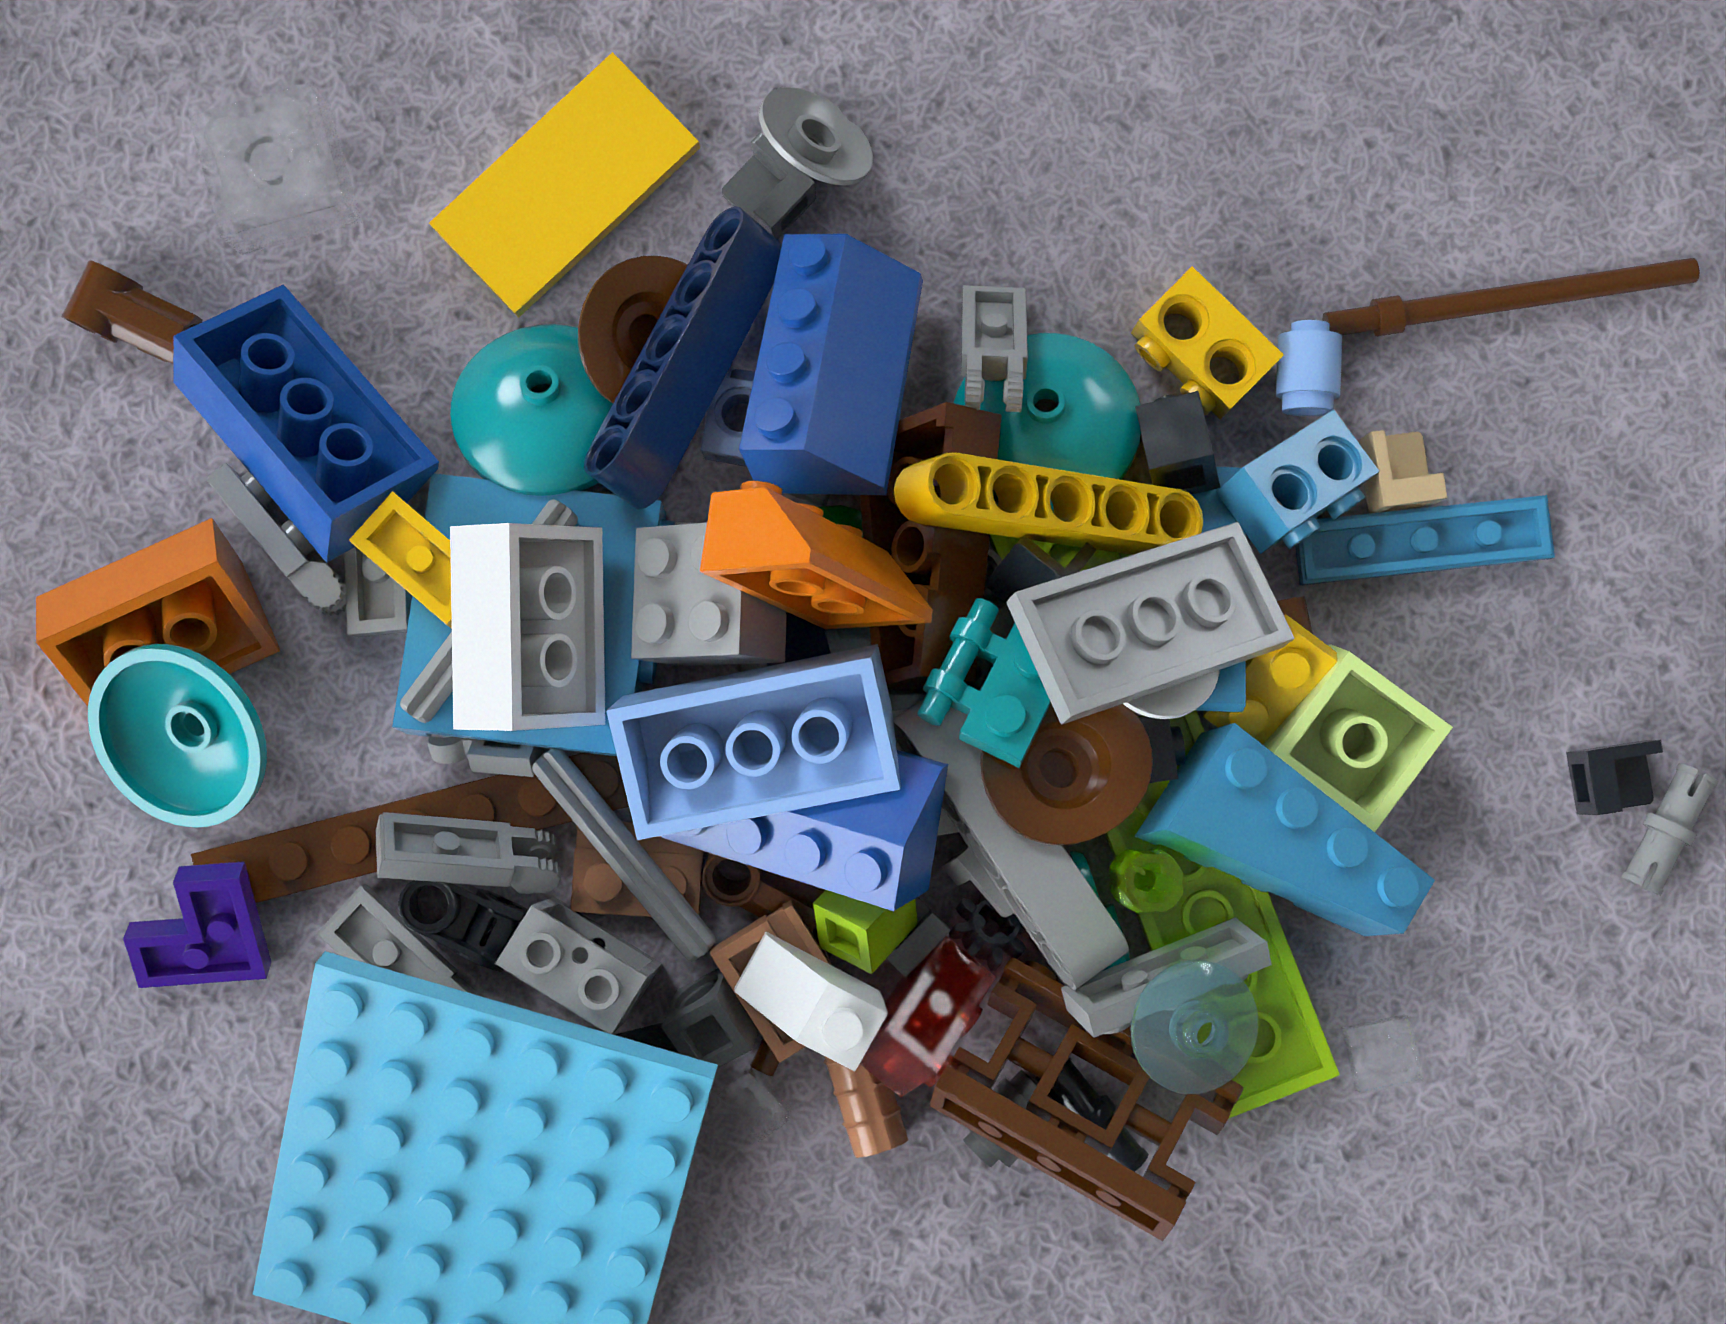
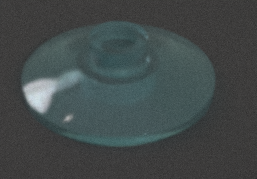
(1172, 1013)

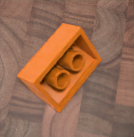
(805, 562)
(172, 593)

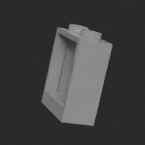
(558, 958)

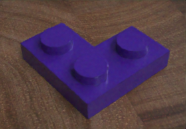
(214, 939)

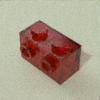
(927, 1017)

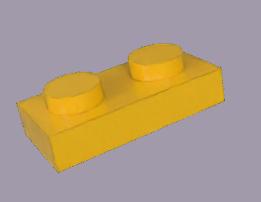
(409, 553)
(1279, 683)

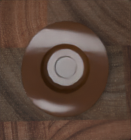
(621, 317)
(1073, 778)

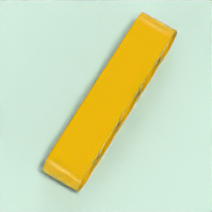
(1137, 513)

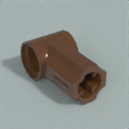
(121, 310)
(760, 892)

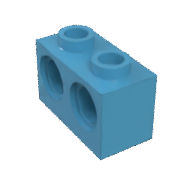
(1296, 479)

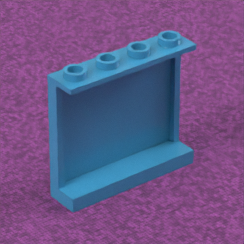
(479, 502)

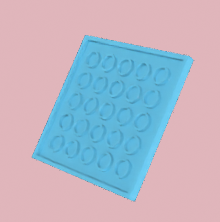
(473, 1160)

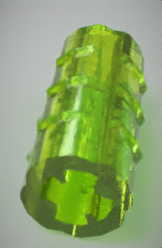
(1167, 885)

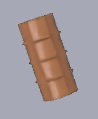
(867, 1110)

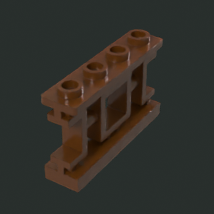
(1057, 1137)

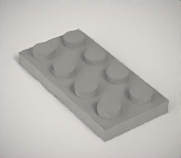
(1148, 621)

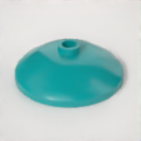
(1095, 417)
(522, 436)
(177, 735)

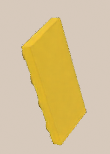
(565, 184)

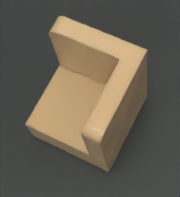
(1402, 473)

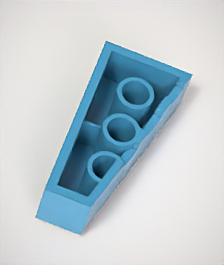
(1283, 835)

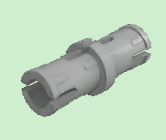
(1670, 829)

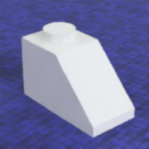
(812, 1001)

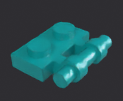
(1010, 703)

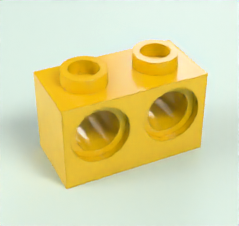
(1217, 333)

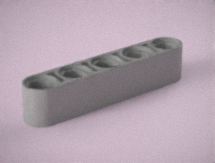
(1032, 876)

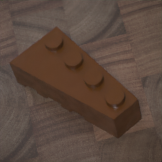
(939, 561)

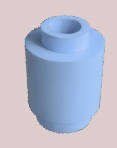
(1310, 368)

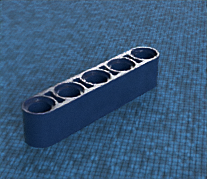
(685, 359)

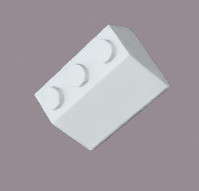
(527, 626)

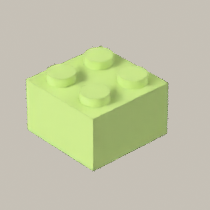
(1359, 739)

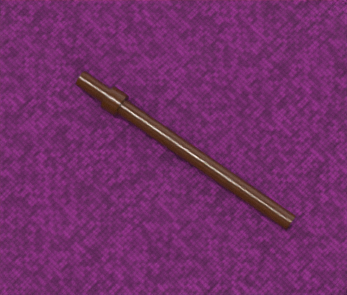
(1392, 314)

